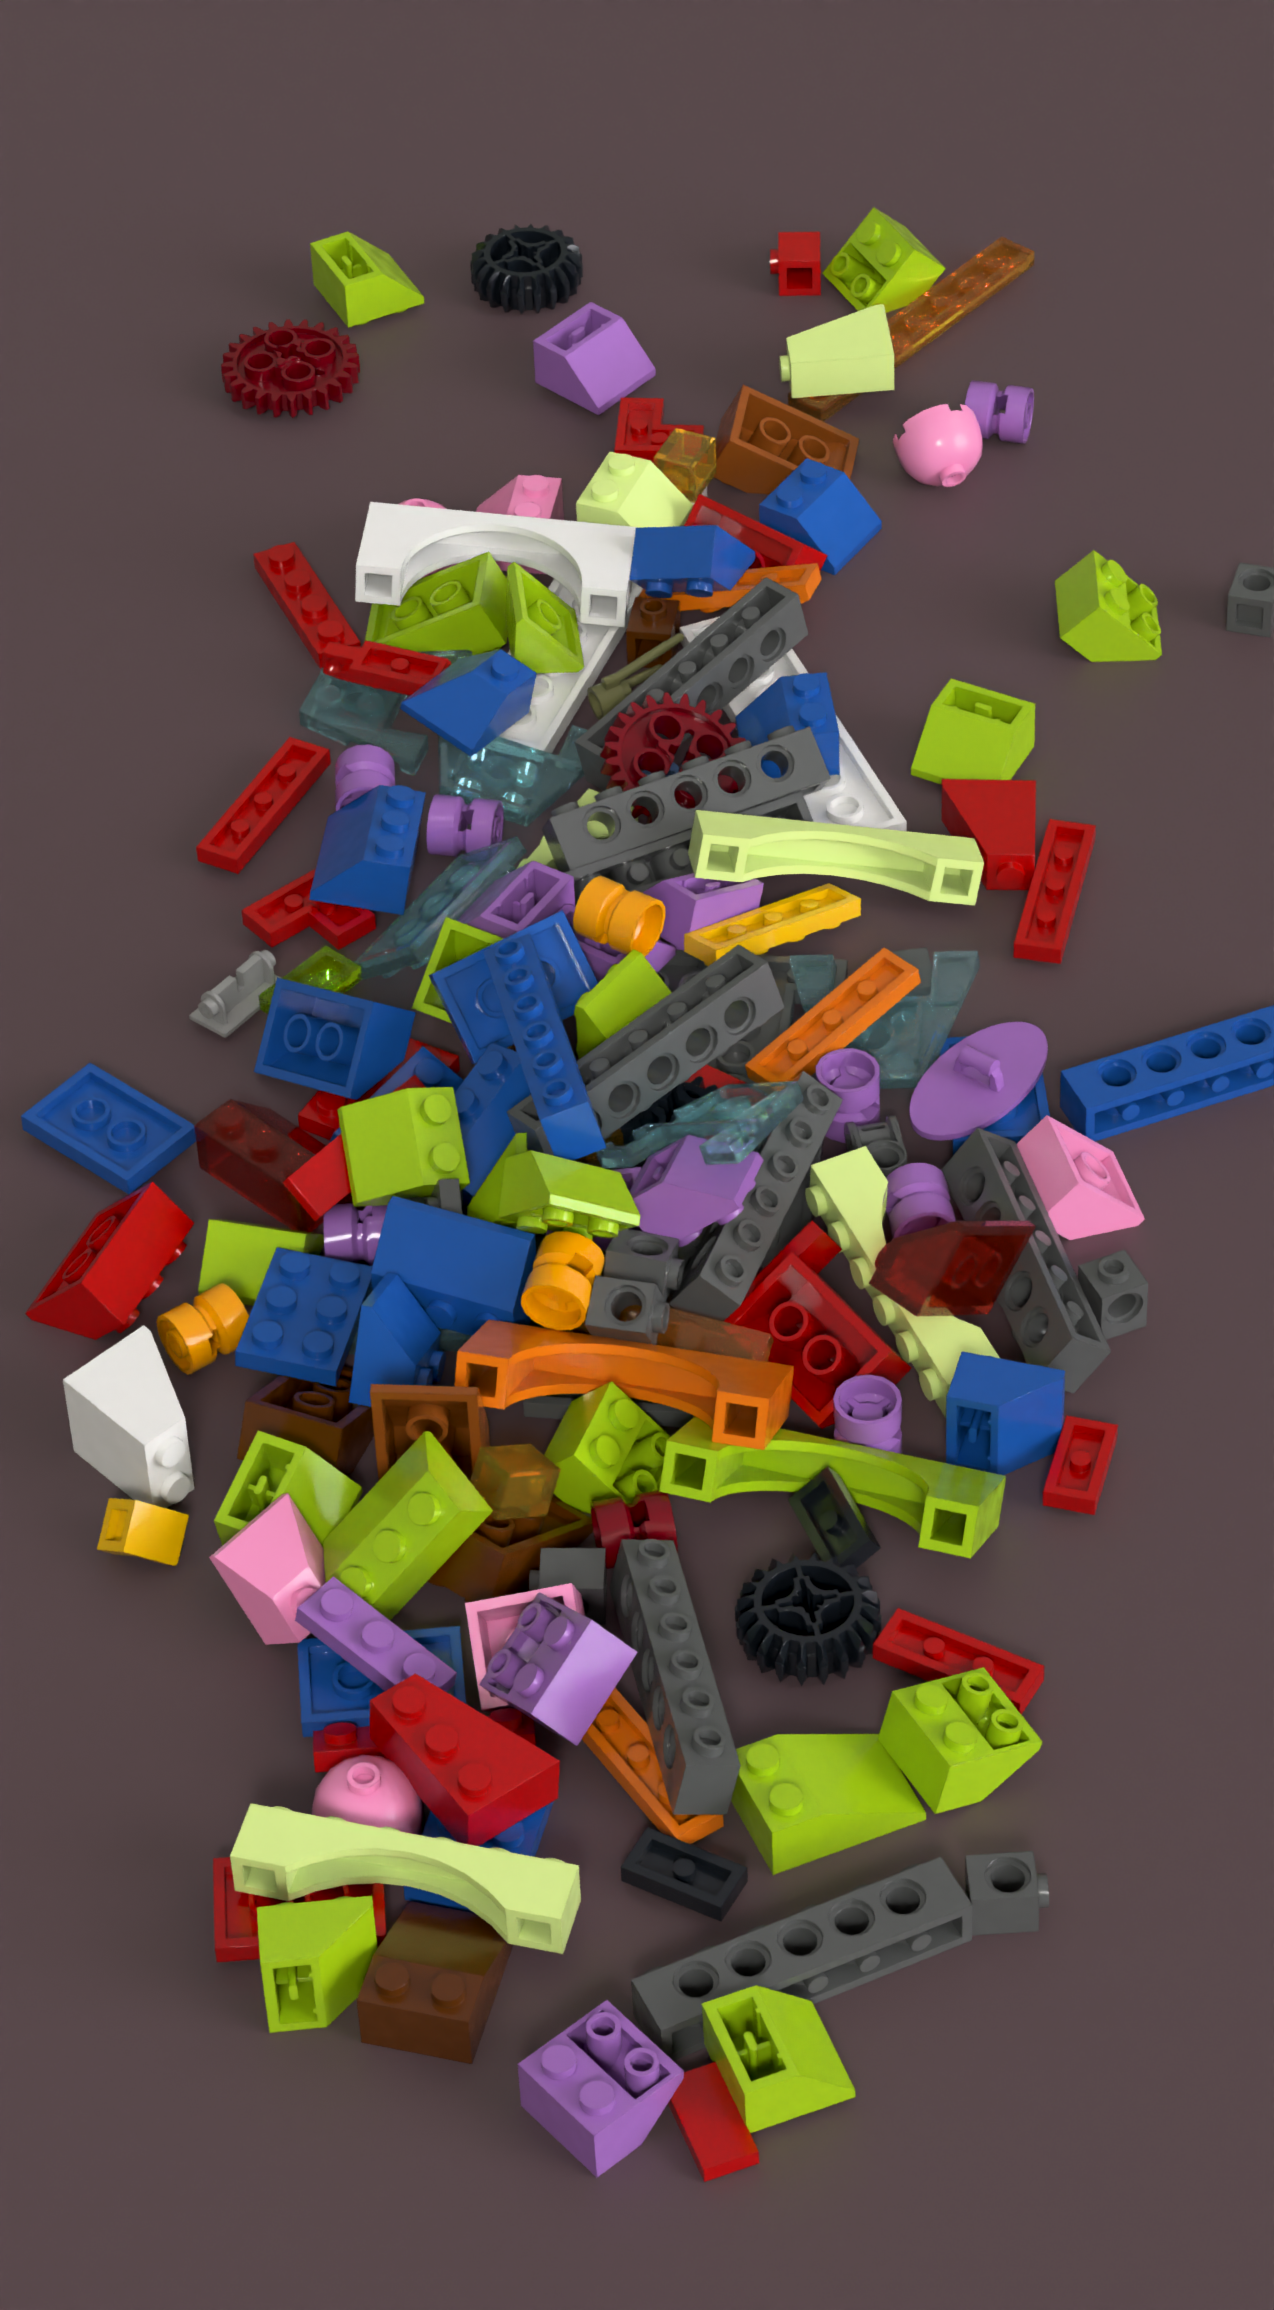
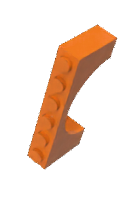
(733, 1395)

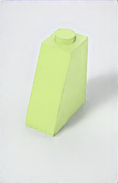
(841, 356)

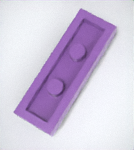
(369, 1638)

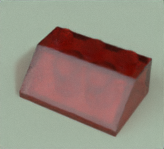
(253, 1155)
(951, 1266)

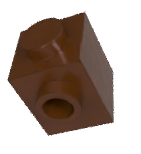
(649, 625)

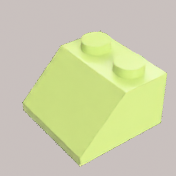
(632, 494)

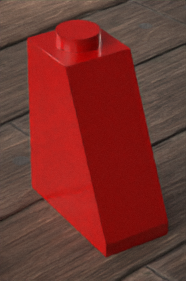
(1001, 821)

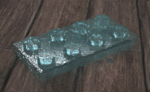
(414, 934)

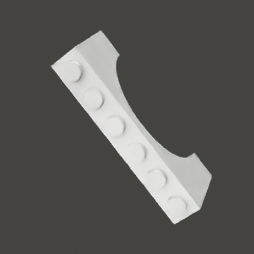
(412, 541)

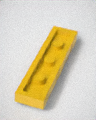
(774, 923)

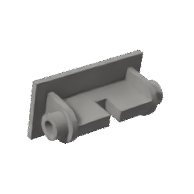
(236, 997)

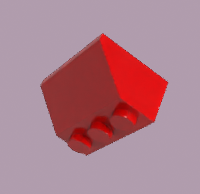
(770, 545)
(114, 1265)
(816, 1336)

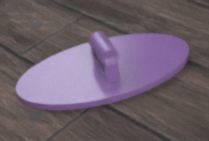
(978, 1081)

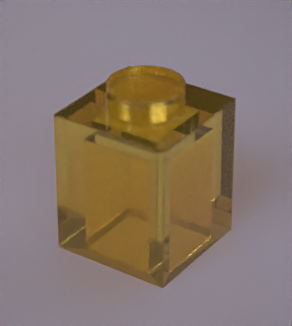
(688, 461)
(515, 1480)

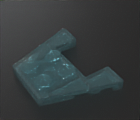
(365, 716)
(510, 772)
(910, 1032)
(730, 1118)

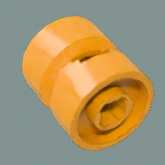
(618, 916)
(562, 1280)
(199, 1331)

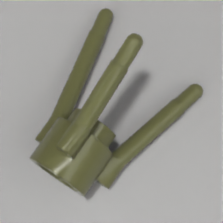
(615, 688)

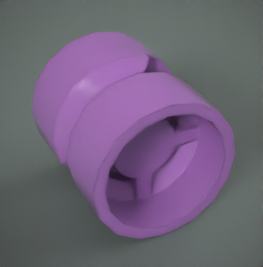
(988, 400)
(360, 771)
(449, 823)
(856, 1080)
(917, 1199)
(353, 1233)
(868, 1413)

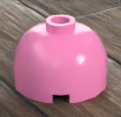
(940, 445)
(370, 1793)

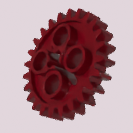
(290, 368)
(635, 745)

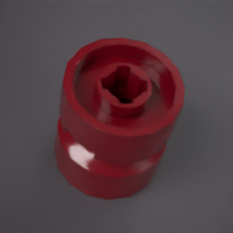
(645, 1518)

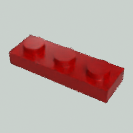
(940, 1652)

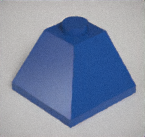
(474, 699)

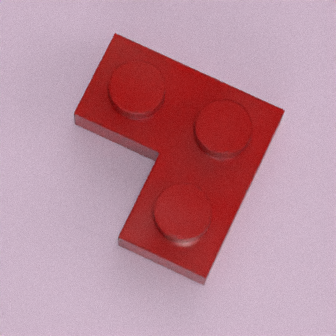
(642, 427)
(291, 911)

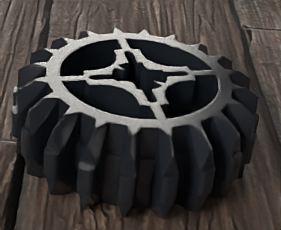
(526, 268)
(808, 1618)

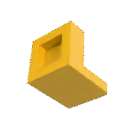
(142, 1531)

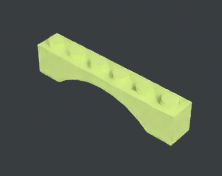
(757, 846)
(852, 1202)
(299, 1853)

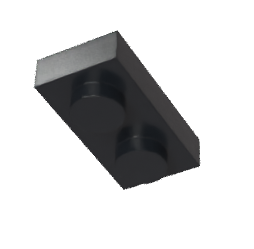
(834, 1520)
(684, 1874)

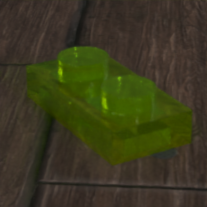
(323, 970)

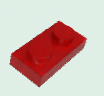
(1080, 1465)

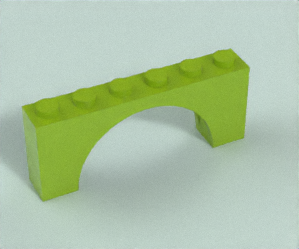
(943, 1502)

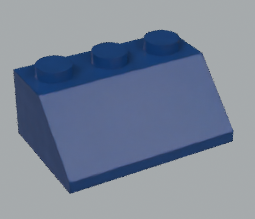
(370, 850)
(331, 1039)
(482, 1109)
(455, 1264)

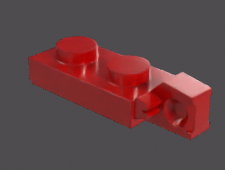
(382, 666)

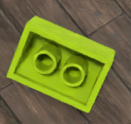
(404, 1527)

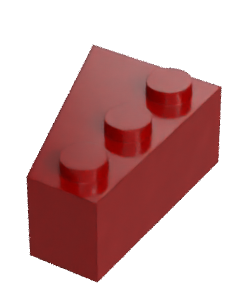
(461, 1761)

